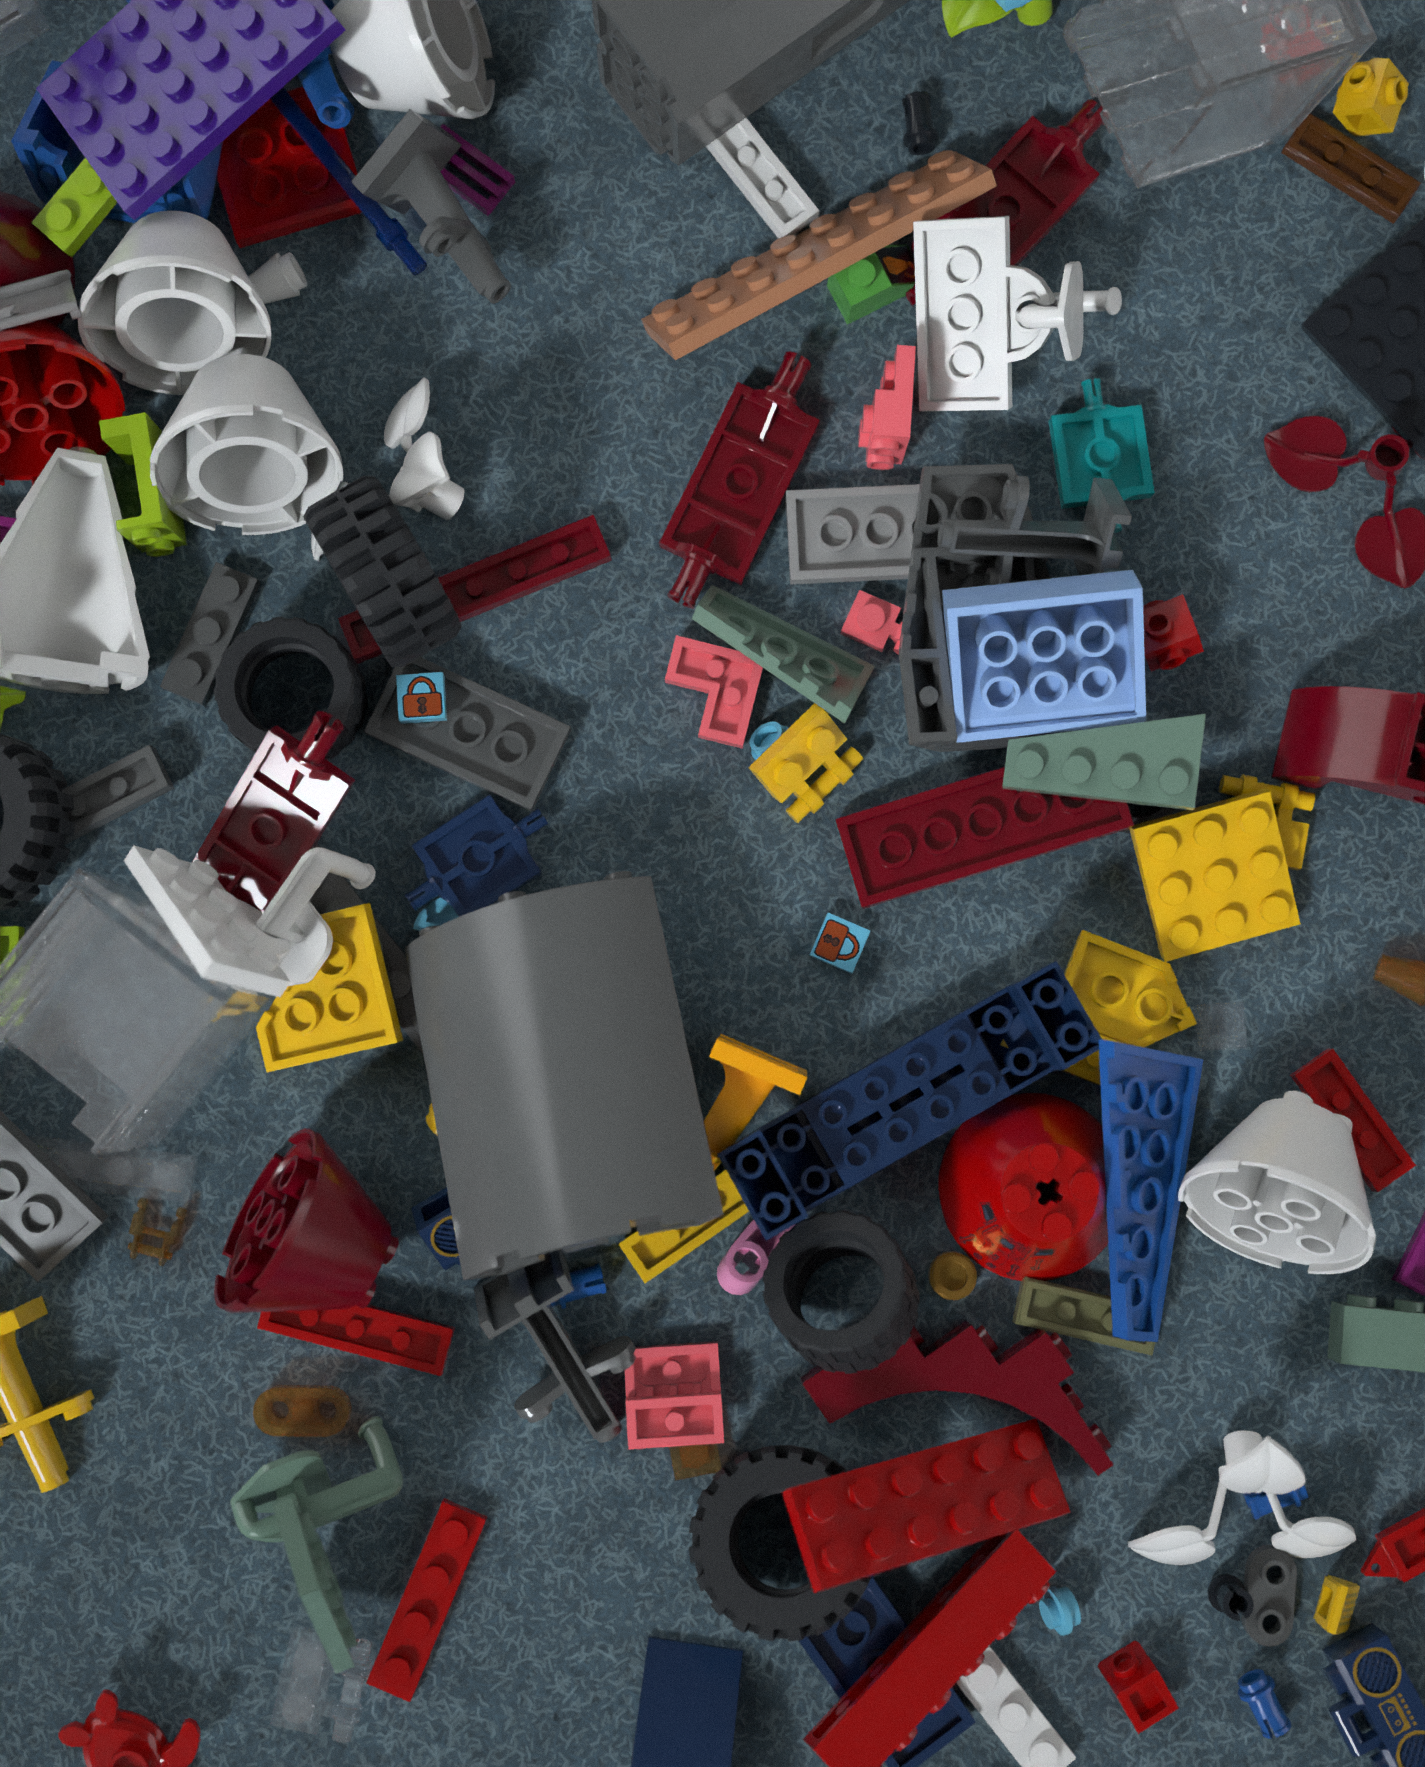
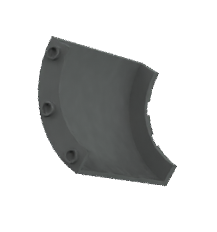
(559, 1074)

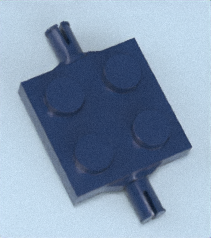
(476, 858)

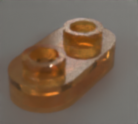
(303, 1411)

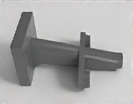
(408, 174)
(1087, 542)
(527, 1298)

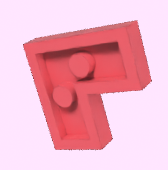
(727, 678)

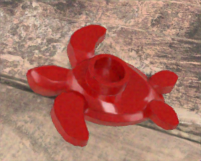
(129, 1739)

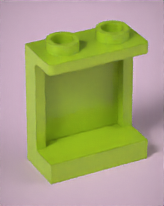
(157, 527)

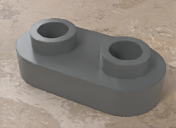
(1270, 1596)

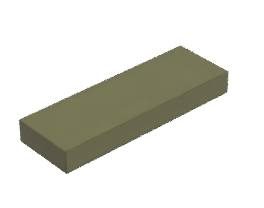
(1070, 1313)

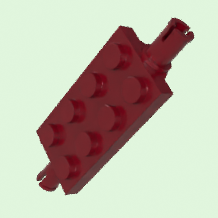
(1036, 179)
(740, 481)
(276, 812)

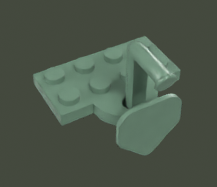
(303, 1500)

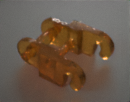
(139, 1229)

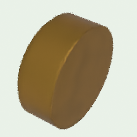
(952, 1275)

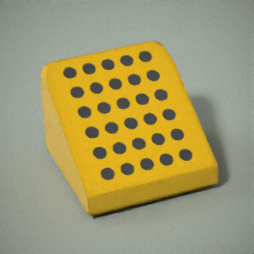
(1336, 1604)

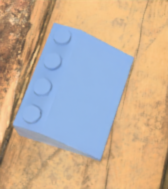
(1046, 655)

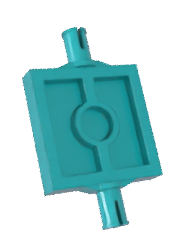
(1100, 444)

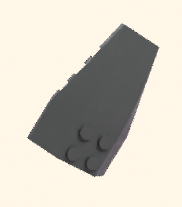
(952, 494)

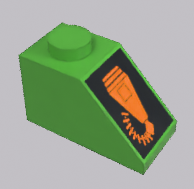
(873, 282)

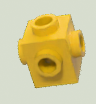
(1371, 97)

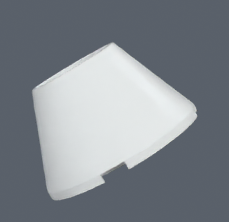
(415, 56)
(171, 304)
(244, 449)

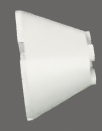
(1285, 1189)

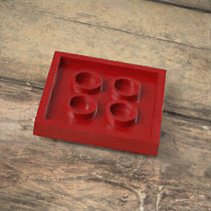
(276, 180)

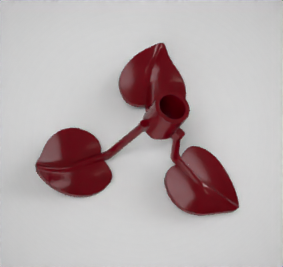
(1308, 459)

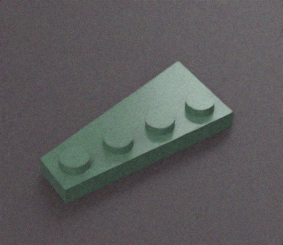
(791, 654)
(1119, 763)

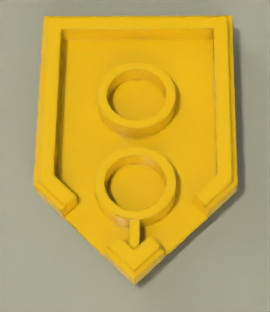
(1126, 991)

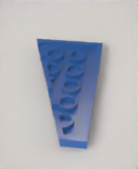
(1146, 1141)

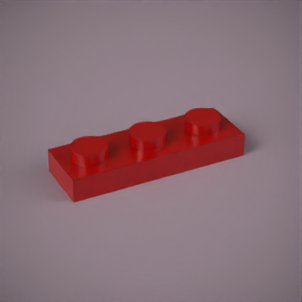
(1335, 1089)

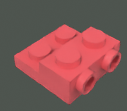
(887, 422)

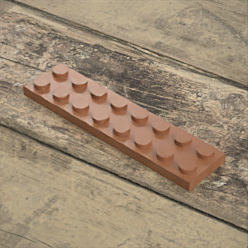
(816, 253)

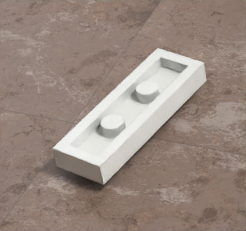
(763, 179)
(1014, 1715)

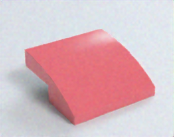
(674, 1396)

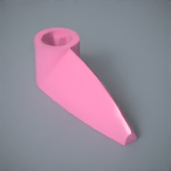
(754, 1252)

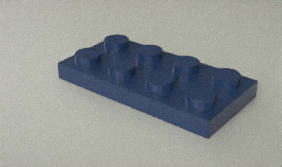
(855, 1644)

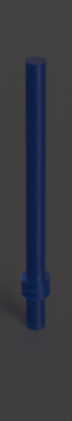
(389, 230)

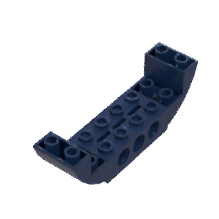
(909, 1098)

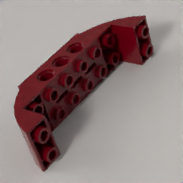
(1354, 739)

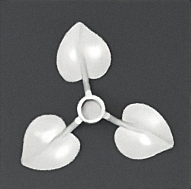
(423, 477)
(1250, 1468)

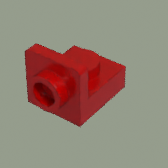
(1138, 1686)

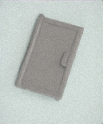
(37, 299)

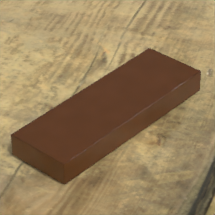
(1351, 167)

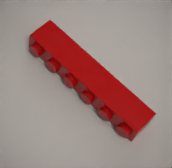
(932, 1654)

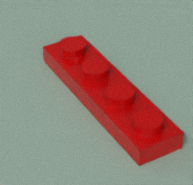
(369, 1333)
(426, 1600)

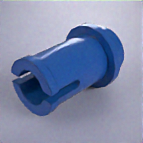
(585, 1283)
(1261, 1506)
(1257, 1690)

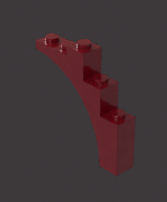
(964, 1363)

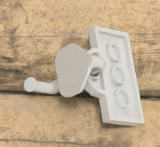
(974, 316)
(233, 939)

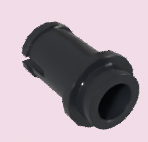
(920, 132)
(1222, 1599)

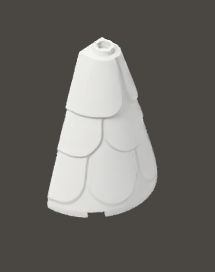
(70, 585)

